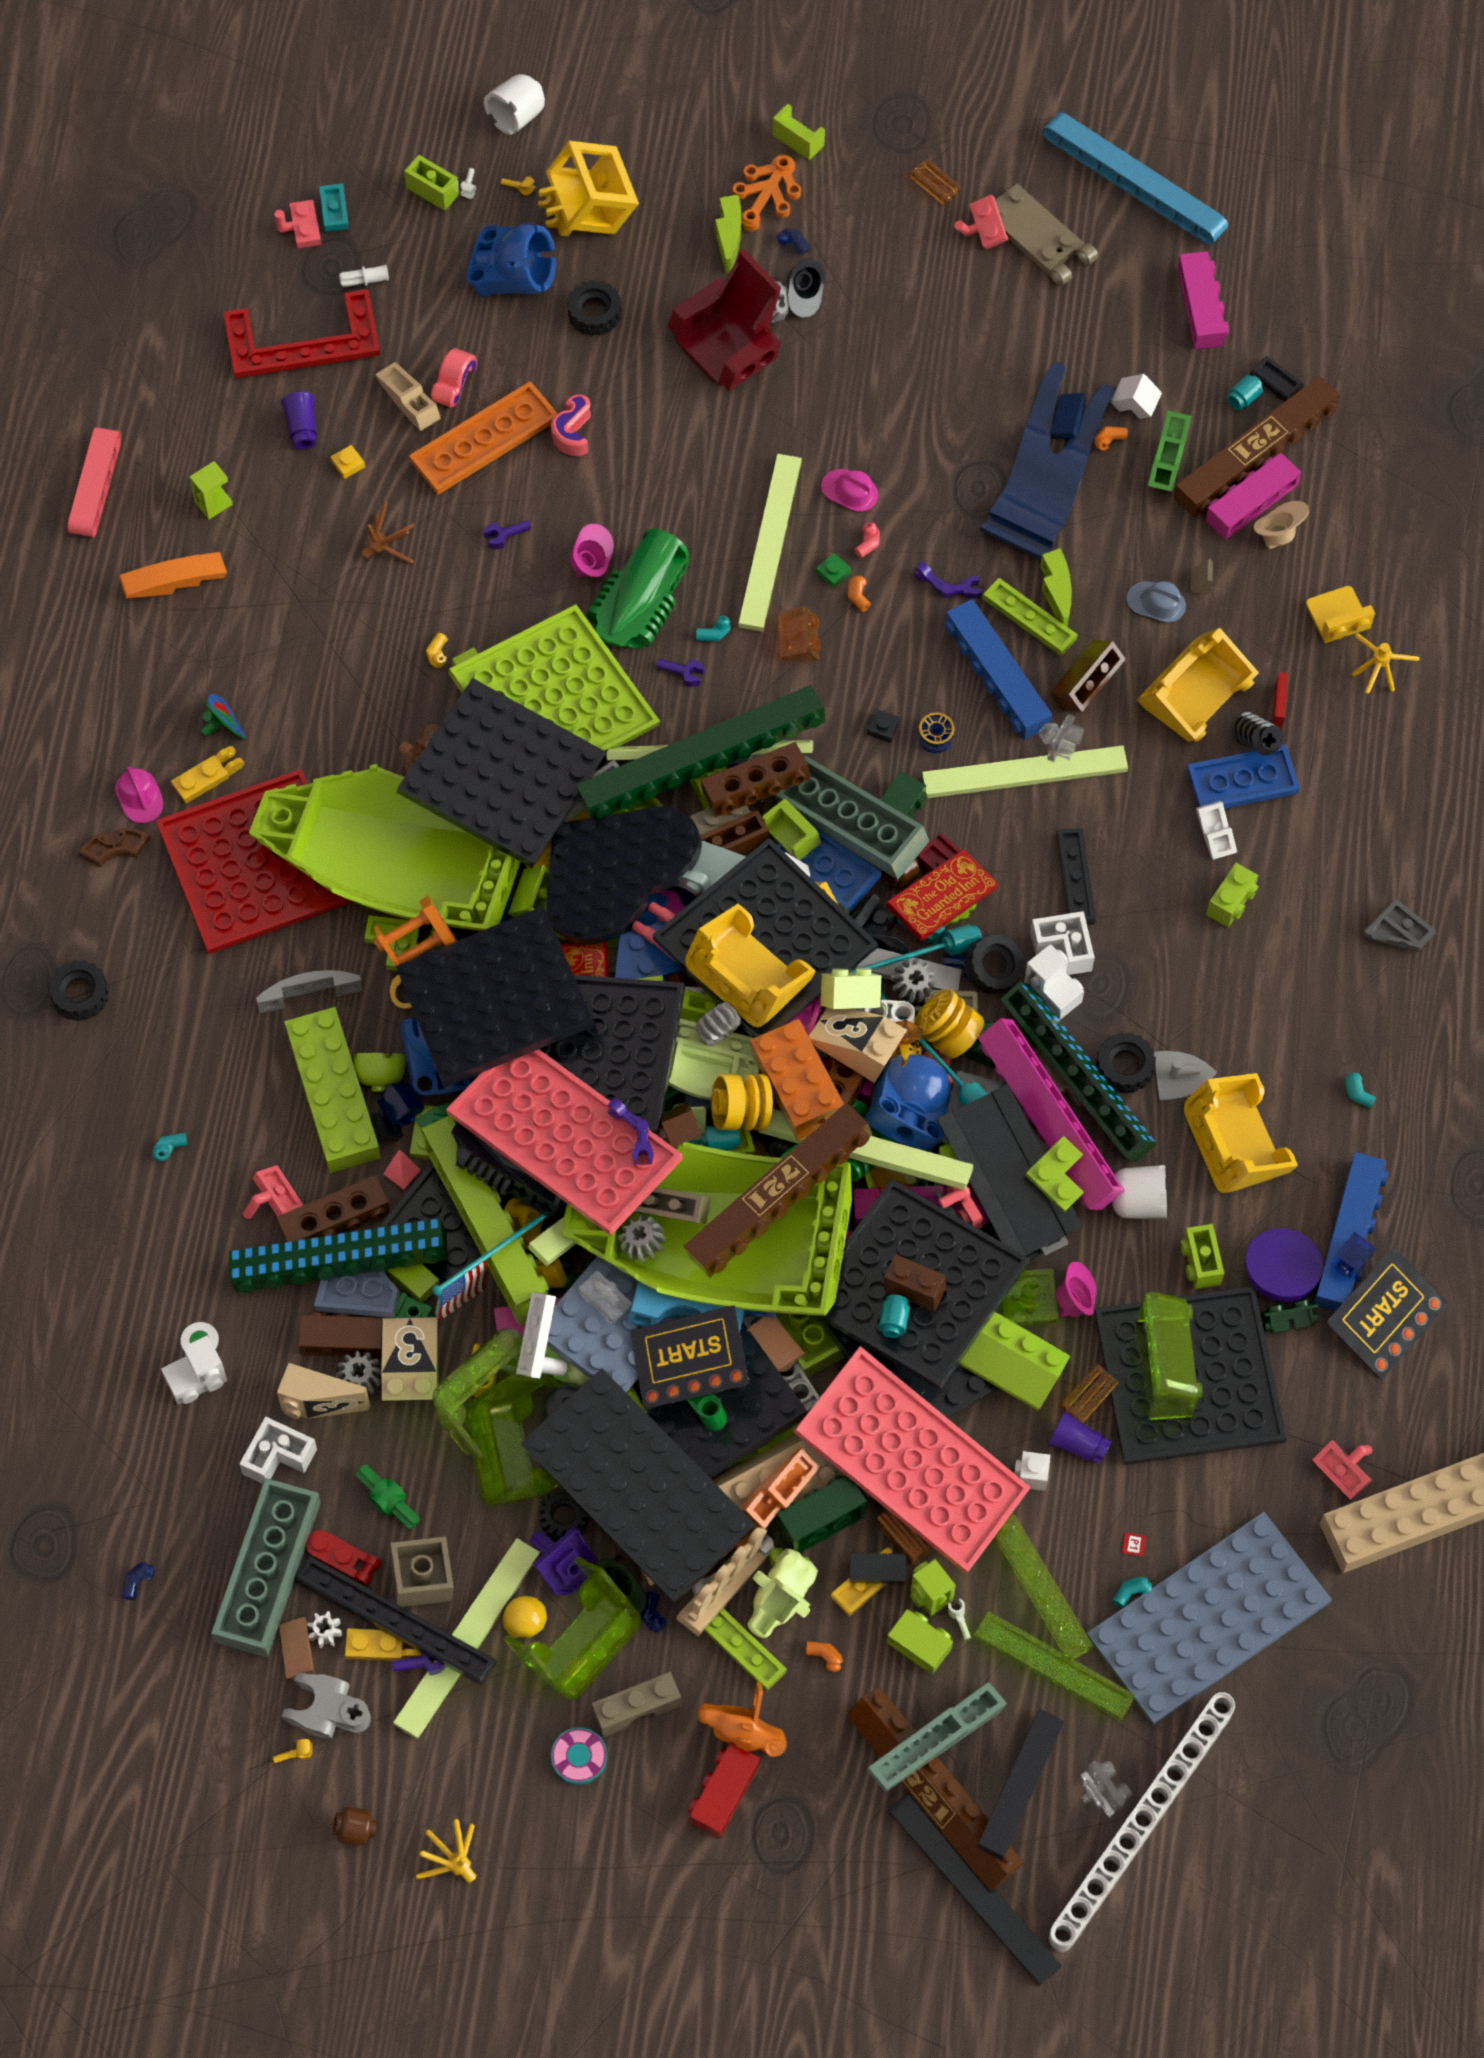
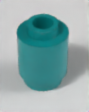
(1244, 392)
(894, 1316)

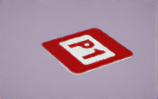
(1134, 1544)

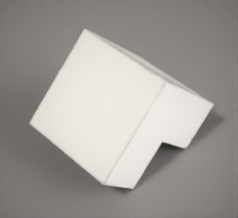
(1136, 394)

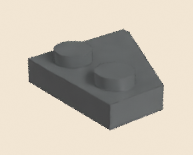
(1400, 928)

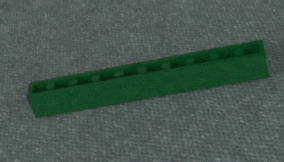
(701, 753)

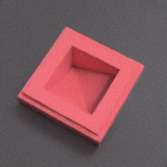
(401, 1170)

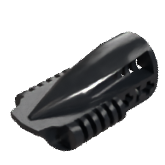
(500, 1171)

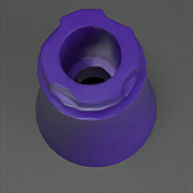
(300, 418)
(1079, 1439)

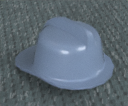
(1156, 601)

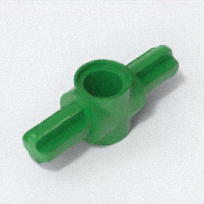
(387, 1497)

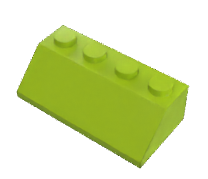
(1015, 1361)

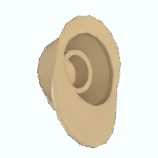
(1280, 524)

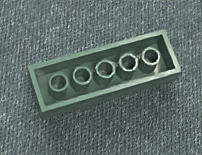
(857, 820)
(266, 1567)

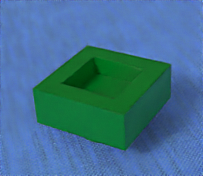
(833, 570)

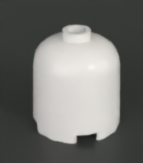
(515, 103)
(1143, 1193)

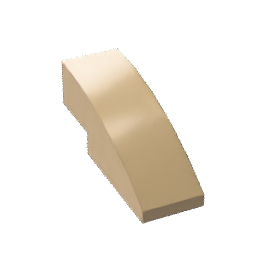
(408, 396)

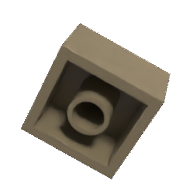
(421, 1571)

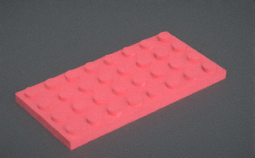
(563, 1137)
(912, 1459)

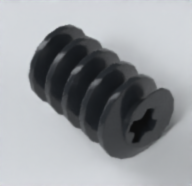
(1257, 733)

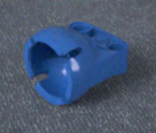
(510, 260)
(421, 1063)
(909, 1101)

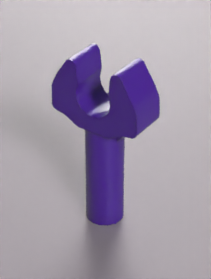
(503, 533)
(683, 670)
(418, 1662)

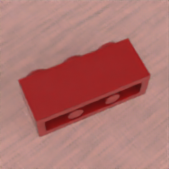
(723, 1789)

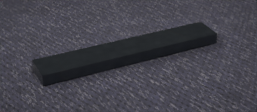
(1020, 1784)

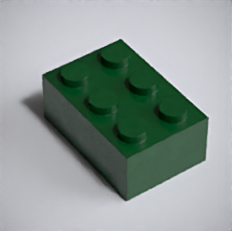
(821, 1514)

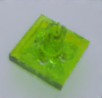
(1028, 1290)

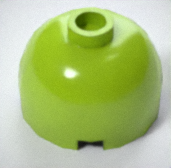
(379, 1069)

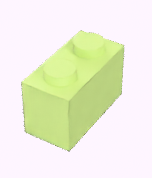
(850, 990)

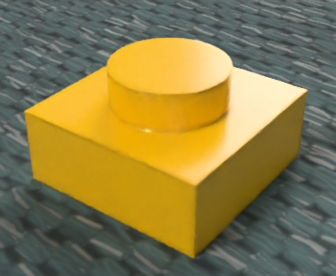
(347, 462)
(553, 1273)

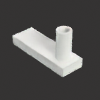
(532, 1358)

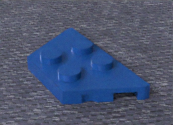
(641, 959)

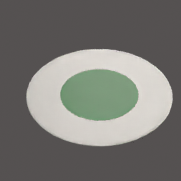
(197, 1331)

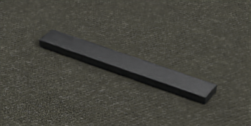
(395, 1620)
(987, 1905)

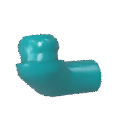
(716, 633)
(1356, 1092)
(166, 1145)
(1129, 1587)

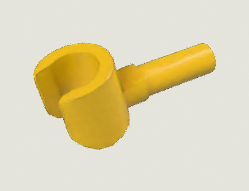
(525, 187)
(303, 1751)

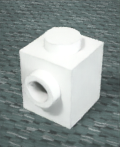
(1033, 1469)

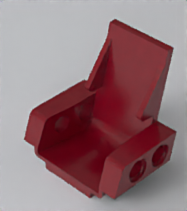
(729, 324)

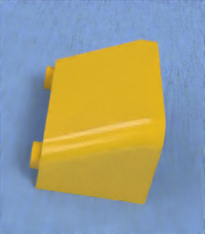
(1198, 684)
(743, 969)
(1233, 1133)

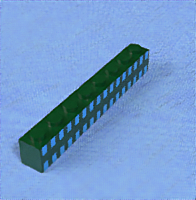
(1078, 1071)
(338, 1255)

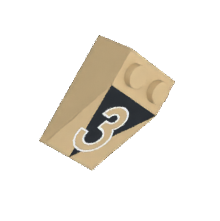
(857, 1039)
(409, 1358)
(318, 1395)

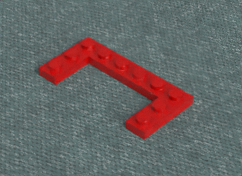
(357, 345)

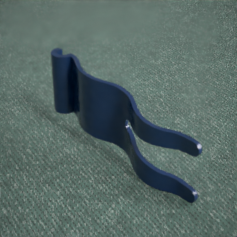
(1042, 482)

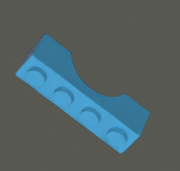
(653, 1307)

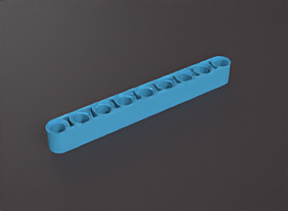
(1135, 178)

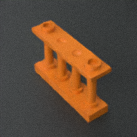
(427, 915)

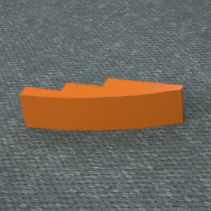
(172, 574)
(778, 1490)

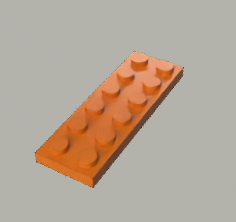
(483, 438)

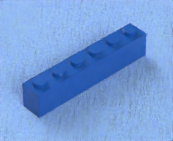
(997, 668)
(1354, 1215)

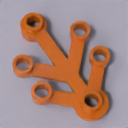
(767, 188)

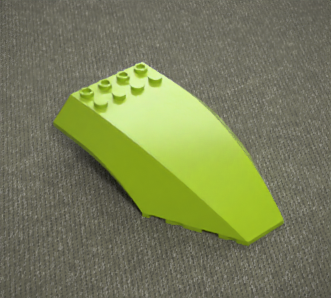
(385, 849)
(783, 1271)

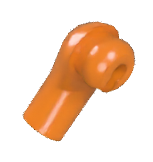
(1107, 434)
(855, 591)
(828, 1653)

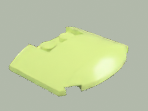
(698, 1064)

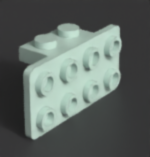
(711, 866)

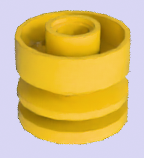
(949, 1023)
(741, 1102)

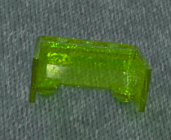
(497, 1353)
(1170, 1355)
(497, 1429)
(588, 1641)

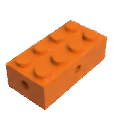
(796, 1077)

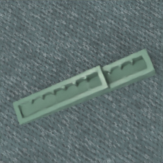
(937, 1737)

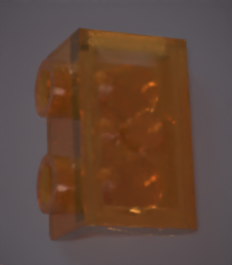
(798, 634)

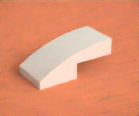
(1216, 830)

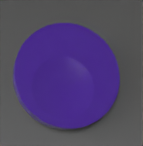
(1283, 1265)

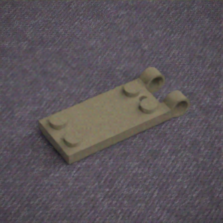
(1041, 234)

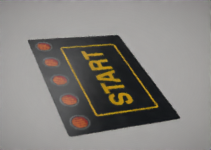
(1387, 1312)
(689, 1357)

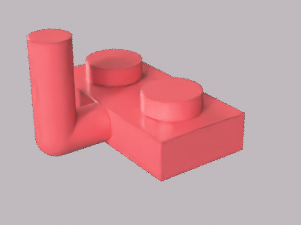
(303, 223)
(987, 223)
(274, 1190)
(967, 1208)
(1343, 1468)

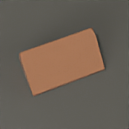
(776, 1343)
(296, 1648)

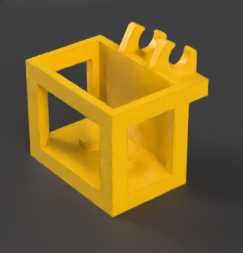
(587, 198)

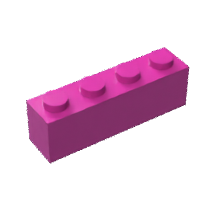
(1201, 300)
(1253, 495)

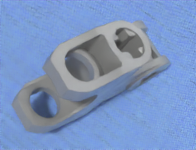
(330, 1707)

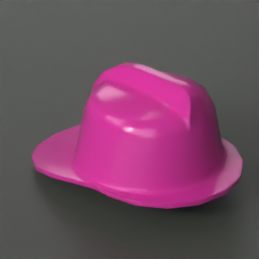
(850, 489)
(592, 551)
(139, 795)
(1077, 1292)

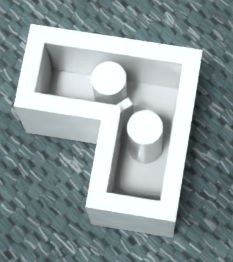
(1069, 935)
(1050, 979)
(196, 1372)
(274, 1445)

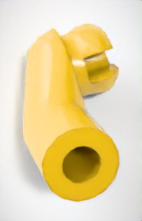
(434, 651)

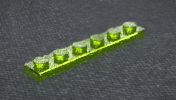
(1042, 1589)
(1054, 1666)

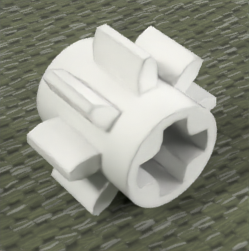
(319, 1624)

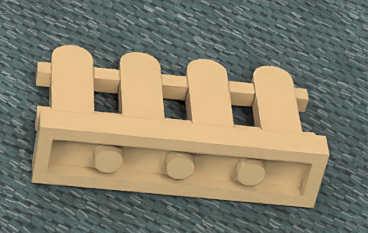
(724, 1584)

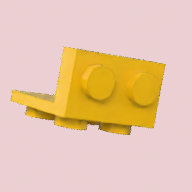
(1339, 614)

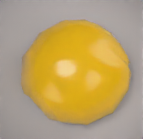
(524, 1617)

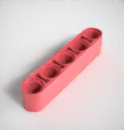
(94, 482)

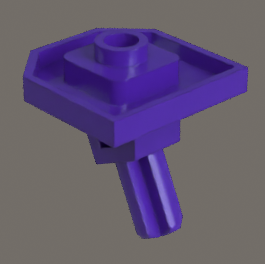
(557, 1562)

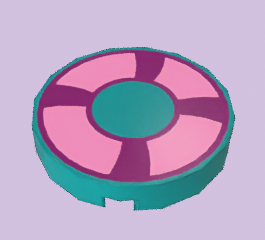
(579, 1756)

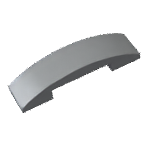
(305, 983)

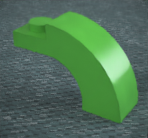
(1170, 450)

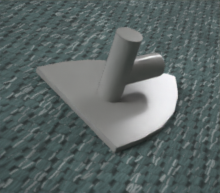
(1180, 1074)

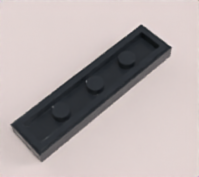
(1075, 873)

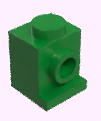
(407, 1304)

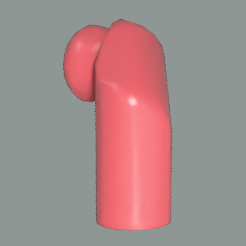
(871, 540)

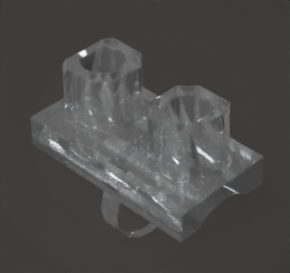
(1058, 738)
(604, 1297)
(1101, 1788)

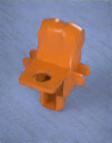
(744, 1726)

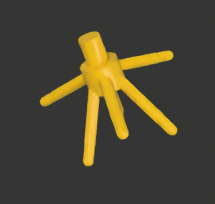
(1381, 658)
(457, 1862)

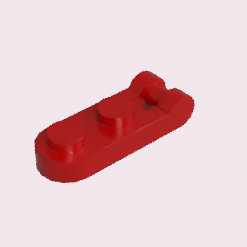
(342, 1556)

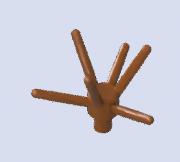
(379, 542)

